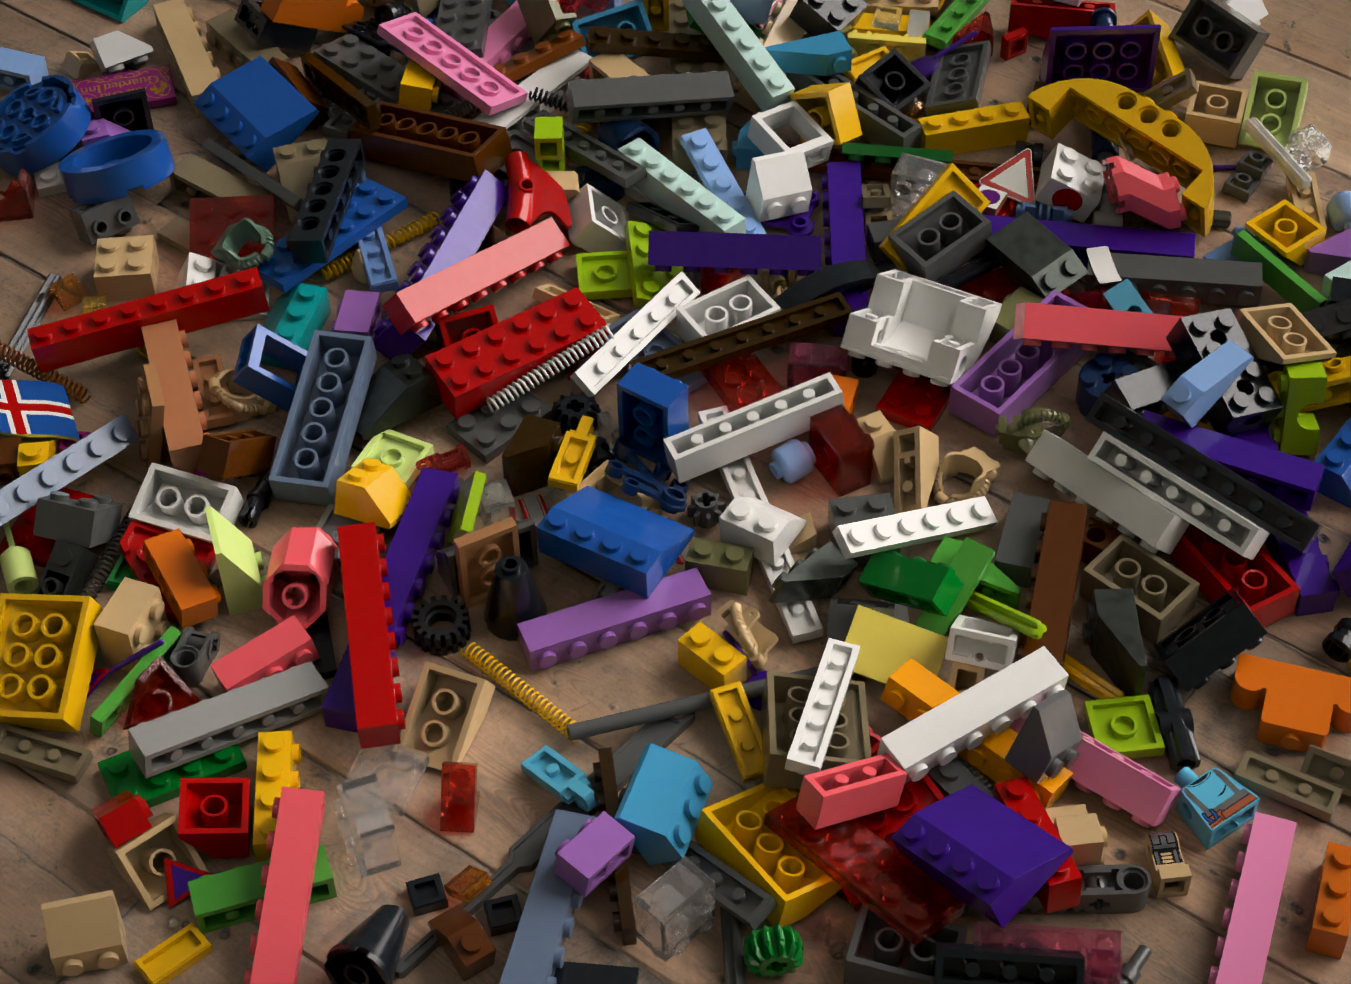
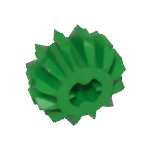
(773, 951)

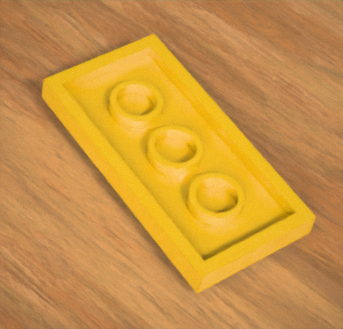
(948, 180)

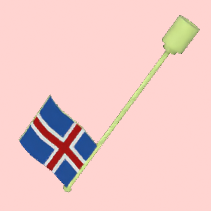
(30, 411)

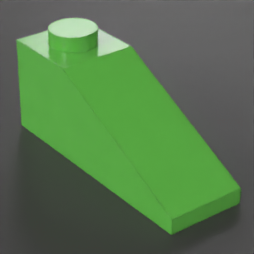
(993, 582)

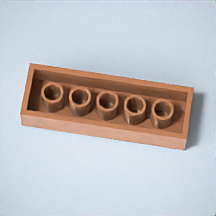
(182, 420)

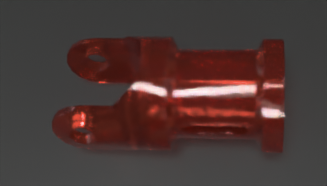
(448, 461)

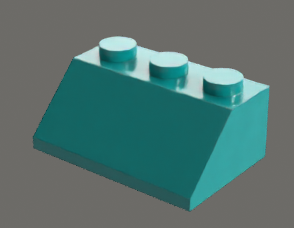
(297, 316)

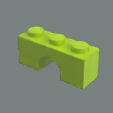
(549, 143)
(1299, 386)

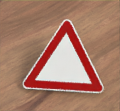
(1014, 178)

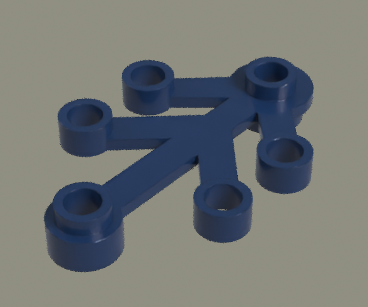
(671, 498)

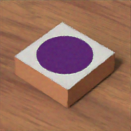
(996, 197)

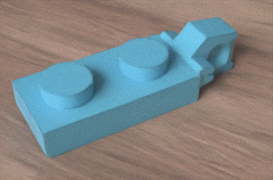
(560, 778)

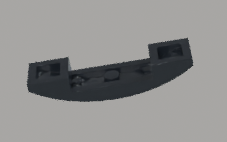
(829, 281)

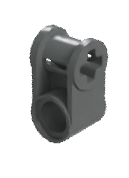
(194, 655)

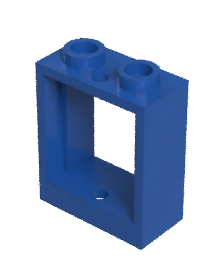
(260, 381)

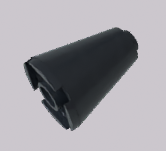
(512, 598)
(370, 950)

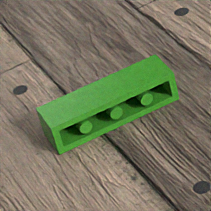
(232, 895)

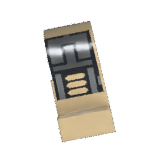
(1167, 864)

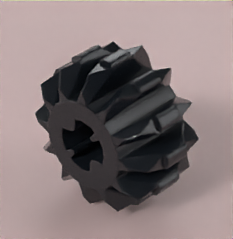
(571, 408)

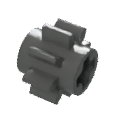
(705, 509)

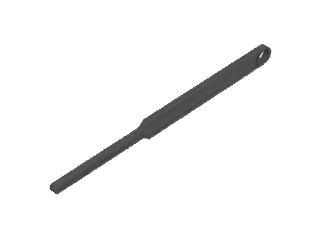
(526, 852)

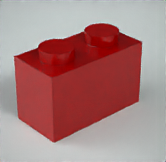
(122, 817)

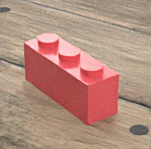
(266, 655)
(851, 791)

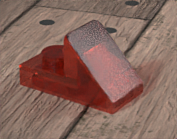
(984, 27)
(459, 797)

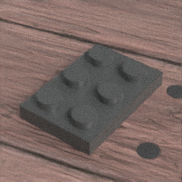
(490, 432)

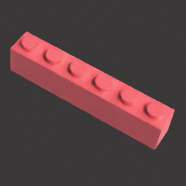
(1093, 329)
(288, 887)

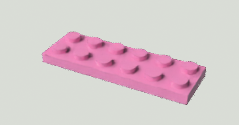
(452, 63)

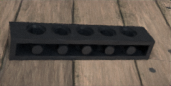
(326, 201)

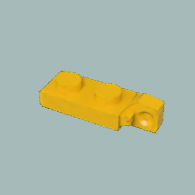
(573, 456)

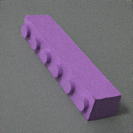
(613, 620)

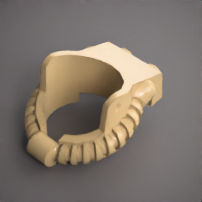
(243, 407)
(967, 461)
(748, 632)

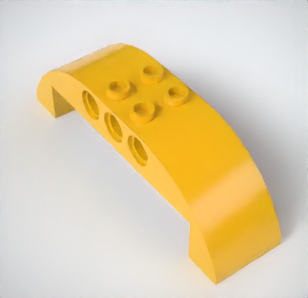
(1152, 132)

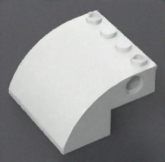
(921, 327)

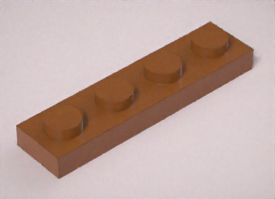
(541, 55)

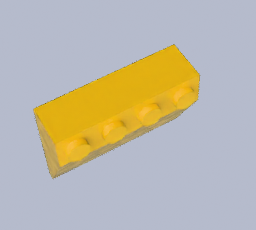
(46, 659)
(737, 836)

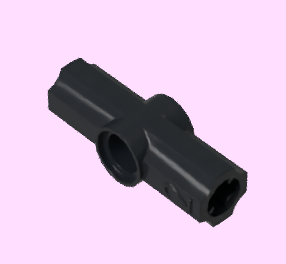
(1174, 723)

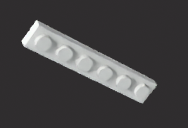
(634, 335)
(914, 527)
(822, 708)

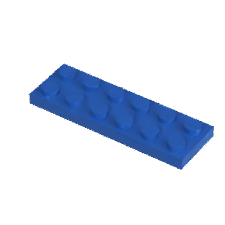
(368, 210)

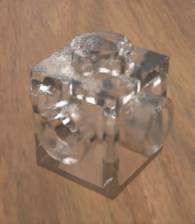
(1308, 147)

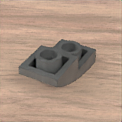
(1247, 175)

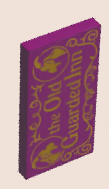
(155, 80)

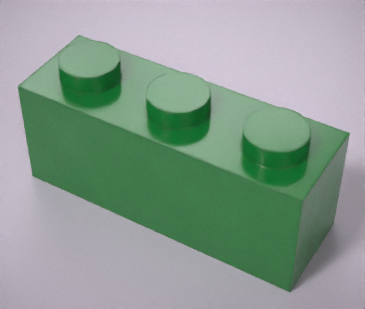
(911, 582)

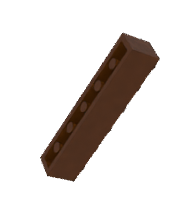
(1056, 577)

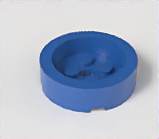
(41, 124)
(116, 165)

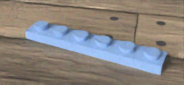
(718, 177)

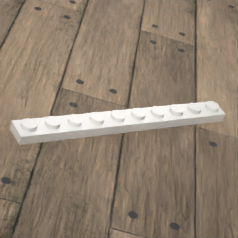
(742, 481)

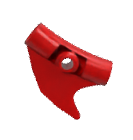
(532, 194)

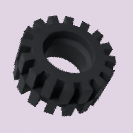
(441, 611)

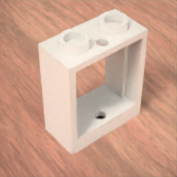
(761, 133)
(976, 635)

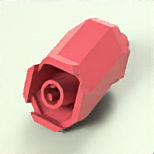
(1143, 193)
(300, 575)

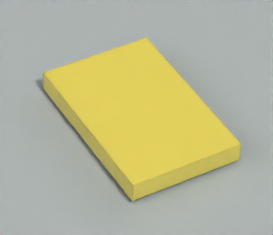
(890, 643)

